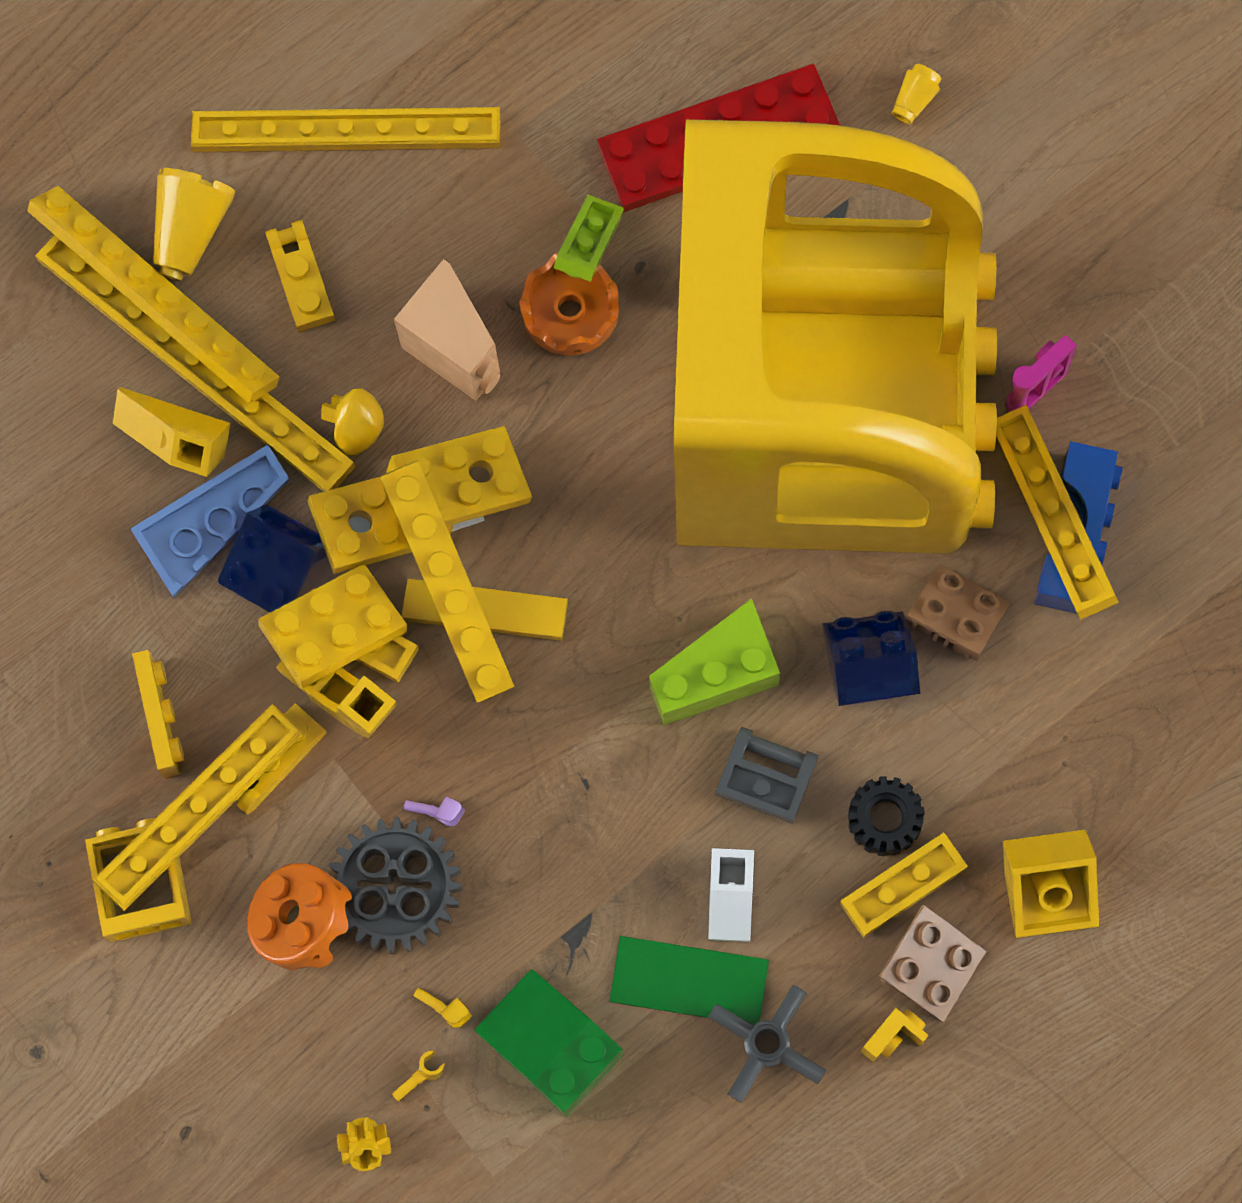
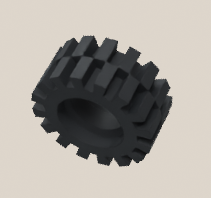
(893, 792)

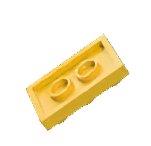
(332, 625)

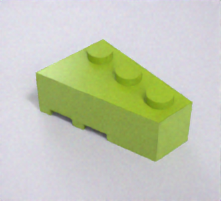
(716, 668)

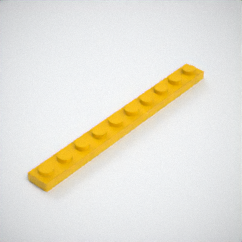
(263, 417)

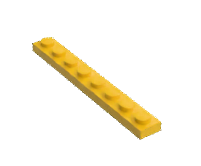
(153, 294)

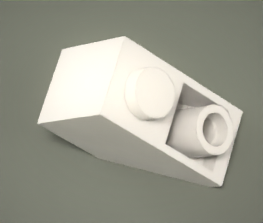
(731, 895)

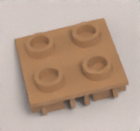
(957, 612)
(932, 963)

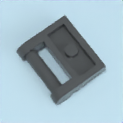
(761, 786)

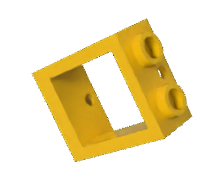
(141, 922)

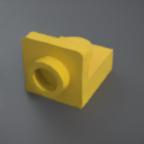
(886, 1039)

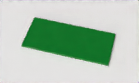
(687, 979)

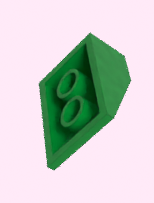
(549, 1042)

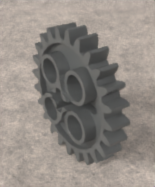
(397, 848)

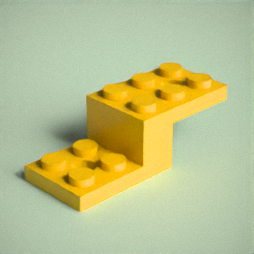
(448, 476)

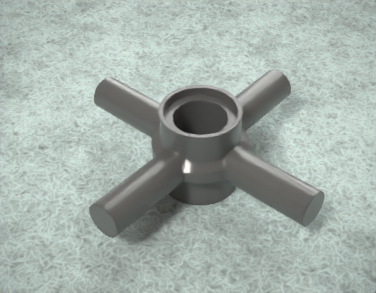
(758, 1060)

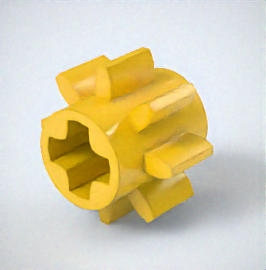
(364, 1144)

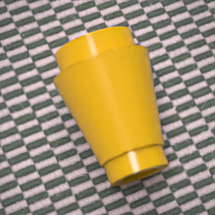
(916, 92)

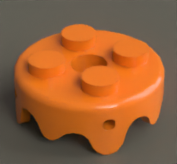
(563, 335)
(317, 925)

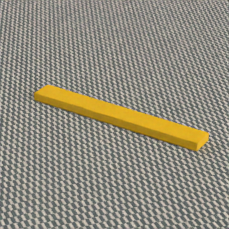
(346, 129)

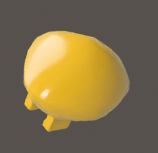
(356, 420)

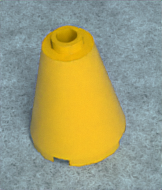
(186, 219)

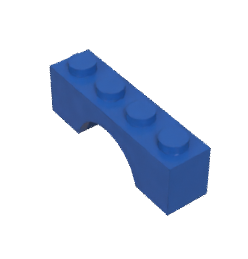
(1088, 478)

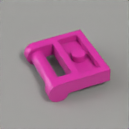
(1035, 381)

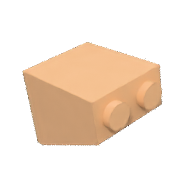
(448, 334)

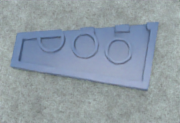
(201, 523)

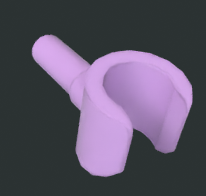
(448, 812)

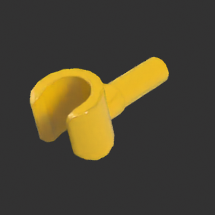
(454, 1014)
(418, 1076)

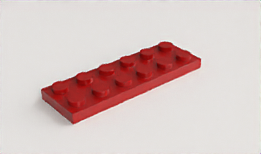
(649, 157)

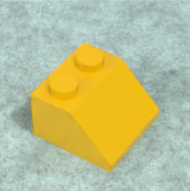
(1051, 883)

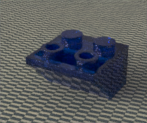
(871, 658)

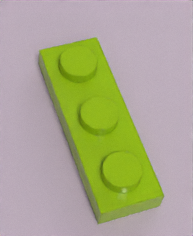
(588, 238)

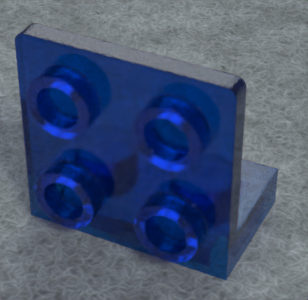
(270, 558)

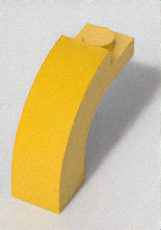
(348, 699)

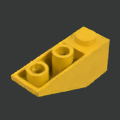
(172, 432)

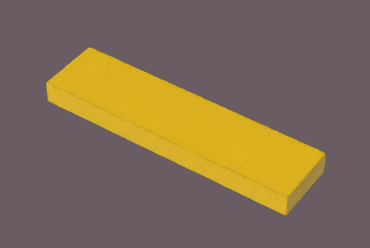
(504, 610)

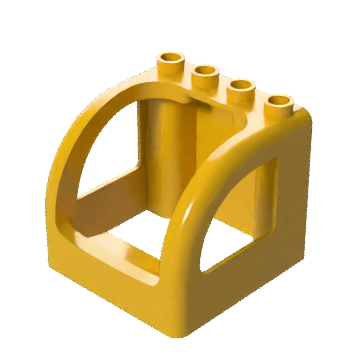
(829, 353)

